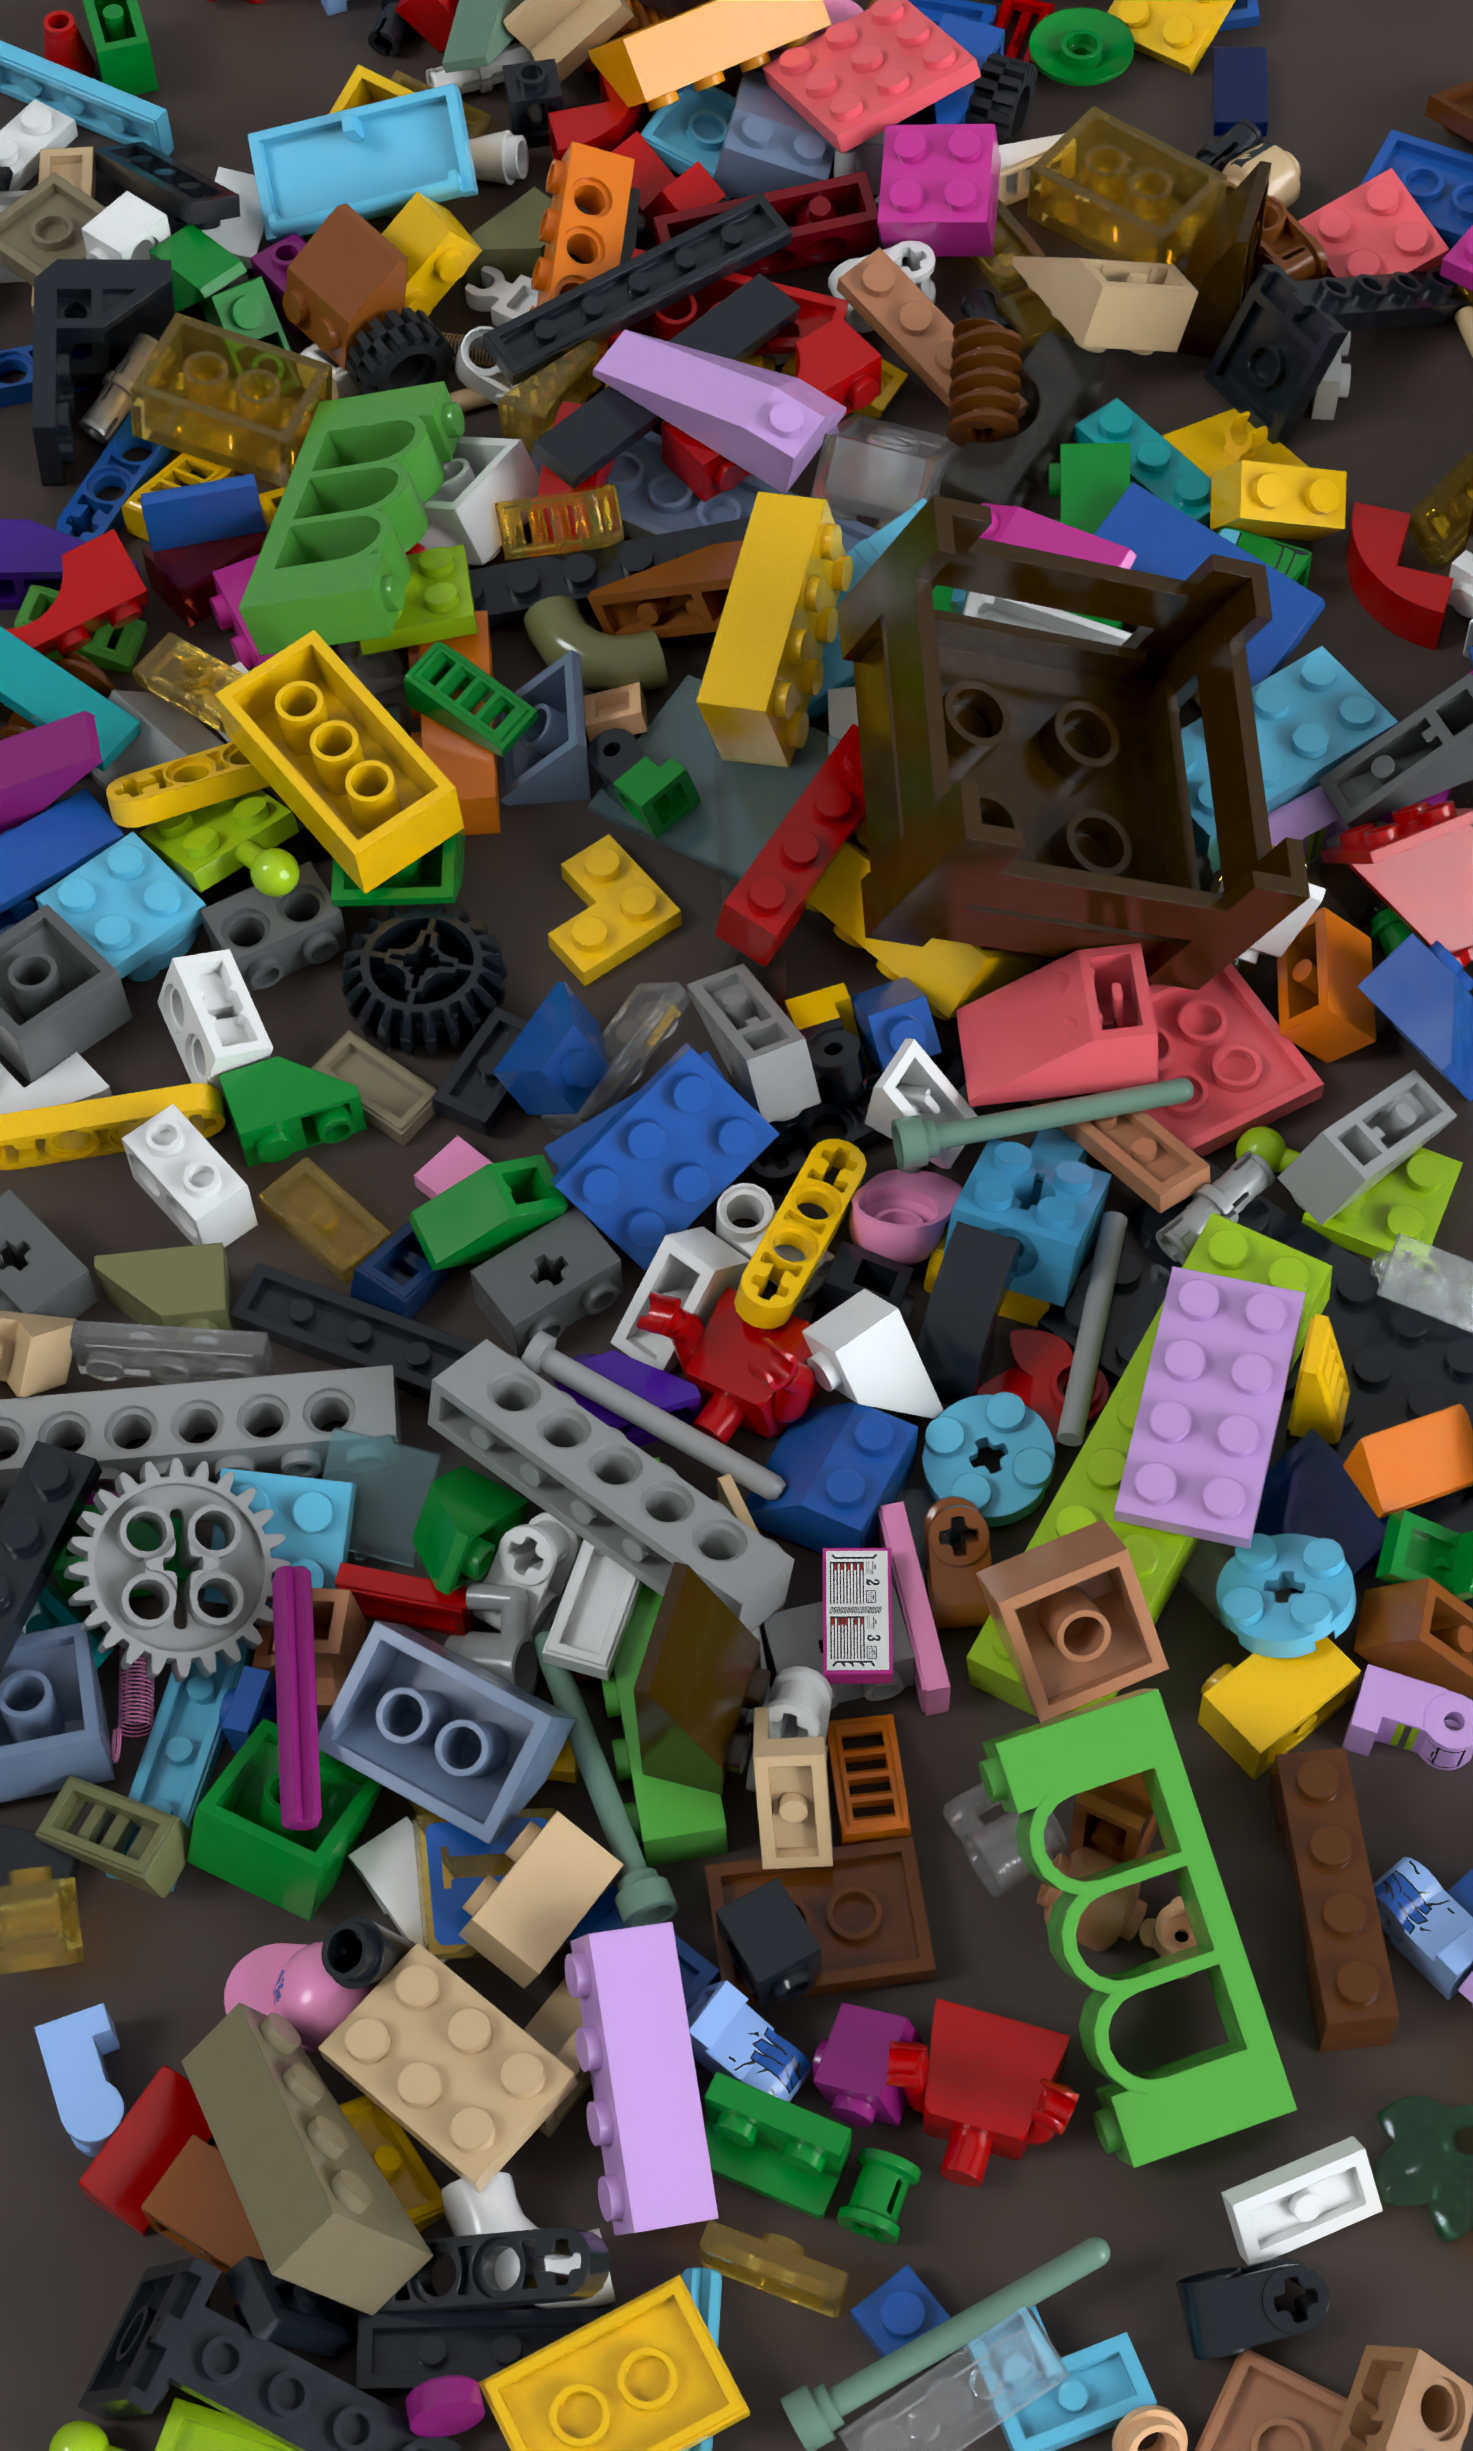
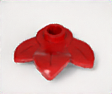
(1043, 1376)

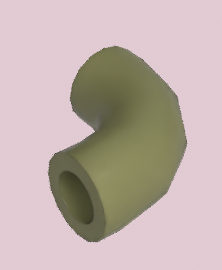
(606, 659)

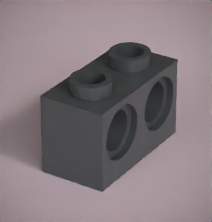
(276, 931)

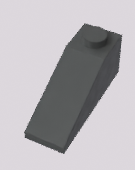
(1409, 761)

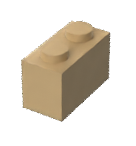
(539, 1899)

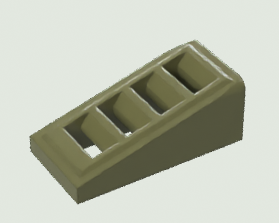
(155, 1854)

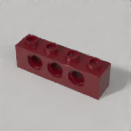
(827, 219)

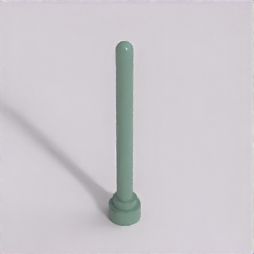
(923, 1139)
(642, 1894)
(821, 2410)

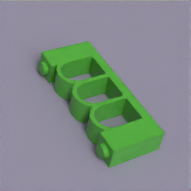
(350, 517)
(1199, 2095)

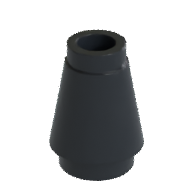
(362, 1952)

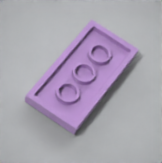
(1210, 1407)

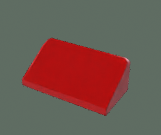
(144, 2148)

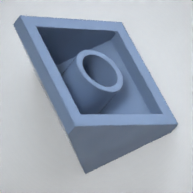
(552, 754)

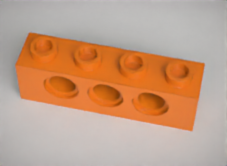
(602, 186)

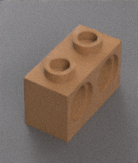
(1404, 2404)

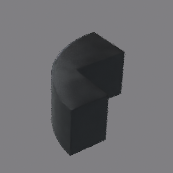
(963, 1310)

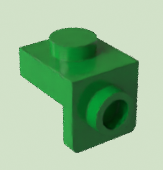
(1423, 1549)

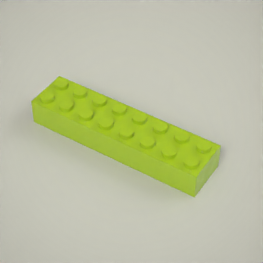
(1096, 1475)

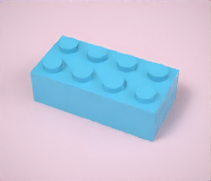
(1305, 726)

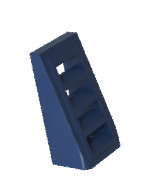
(383, 1286)

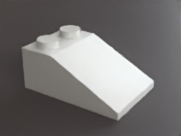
(475, 479)

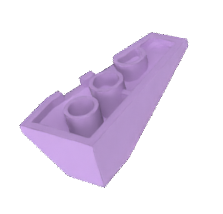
(737, 409)

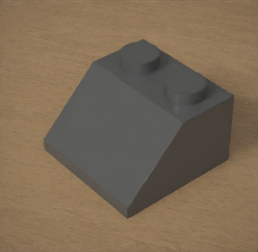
(54, 994)

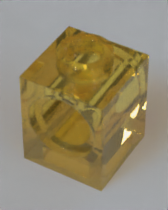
(38, 1921)

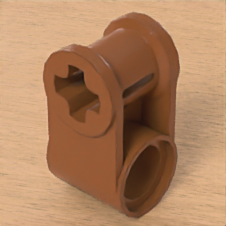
(1290, 245)
(952, 1569)

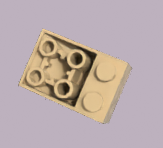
(1113, 301)

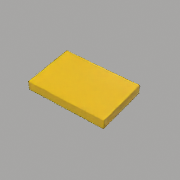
(621, 2383)

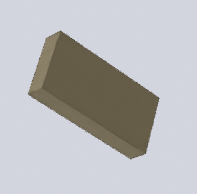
(389, 1093)

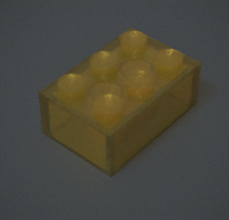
(1123, 191)
(228, 398)

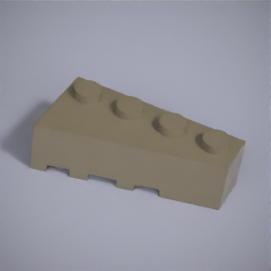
(300, 2166)

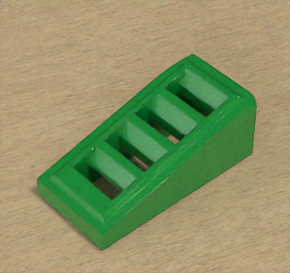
(441, 674)

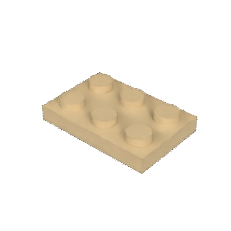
(448, 2066)

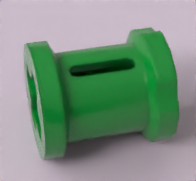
(878, 2195)

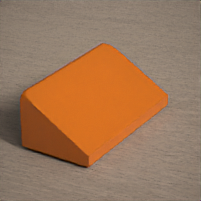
(1414, 1461)

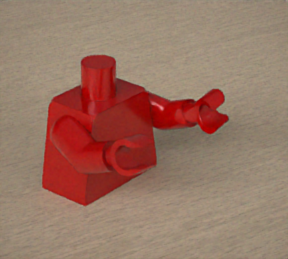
(740, 1370)
(984, 2087)

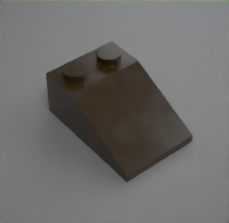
(1224, 263)
(697, 1687)

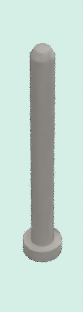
(544, 1358)

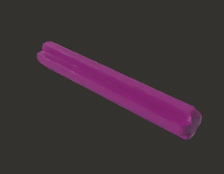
(296, 1698)

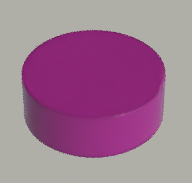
(444, 2406)

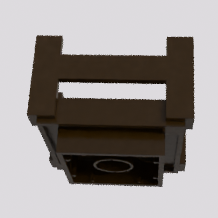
(1040, 776)

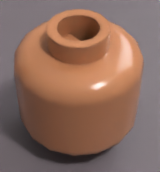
(1106, 1917)

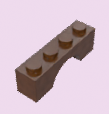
(1343, 1935)

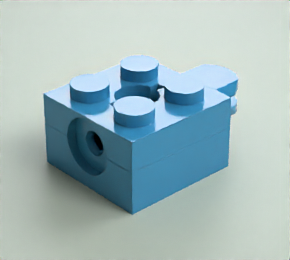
(1042, 1200)

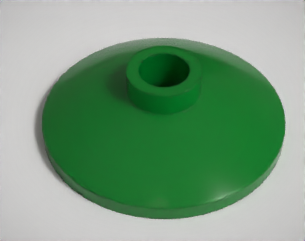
(1081, 46)

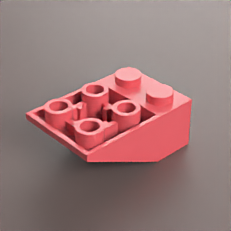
(1062, 1030)

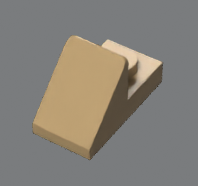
(34, 1351)

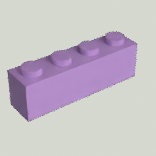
(641, 2079)

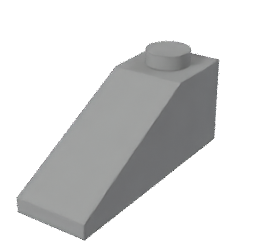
(757, 1043)
(1365, 1146)

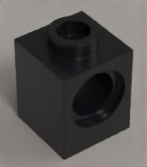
(531, 94)
(770, 1944)

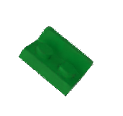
(774, 2146)

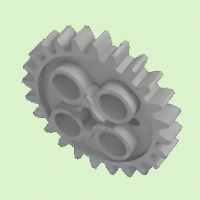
(116, 1567)

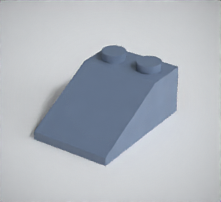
(768, 144)

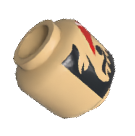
(1284, 174)

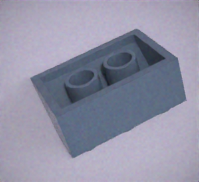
(51, 1715)
(443, 1731)

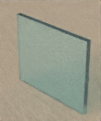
(739, 799)

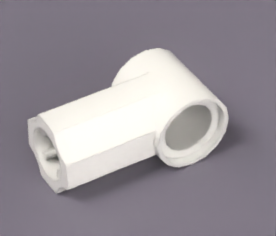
(755, 1203)

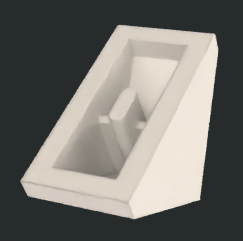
(916, 1087)

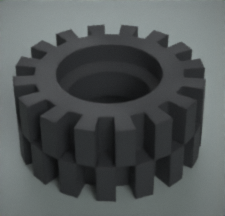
(1003, 96)
(390, 342)

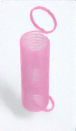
(118, 1732)

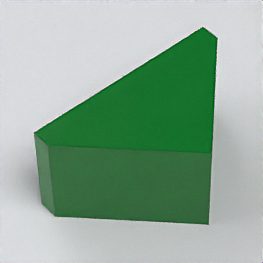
(198, 265)

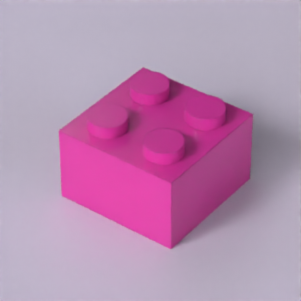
(940, 187)

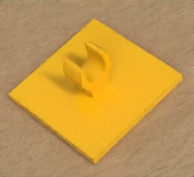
(1226, 440)

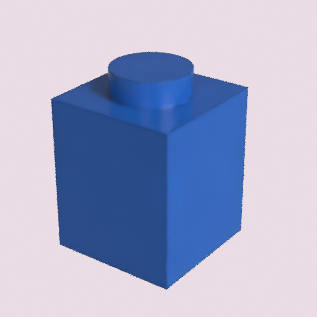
(891, 1015)

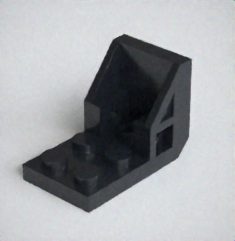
(92, 308)

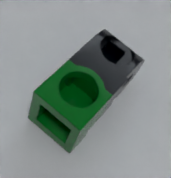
(647, 792)

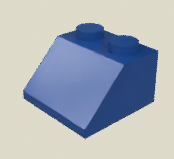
(1430, 1005)
(837, 1474)

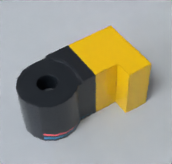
(832, 1042)

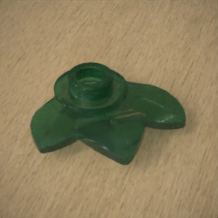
(1425, 2163)

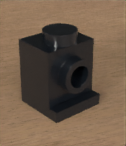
(860, 1269)

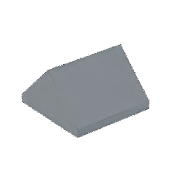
(164, 735)

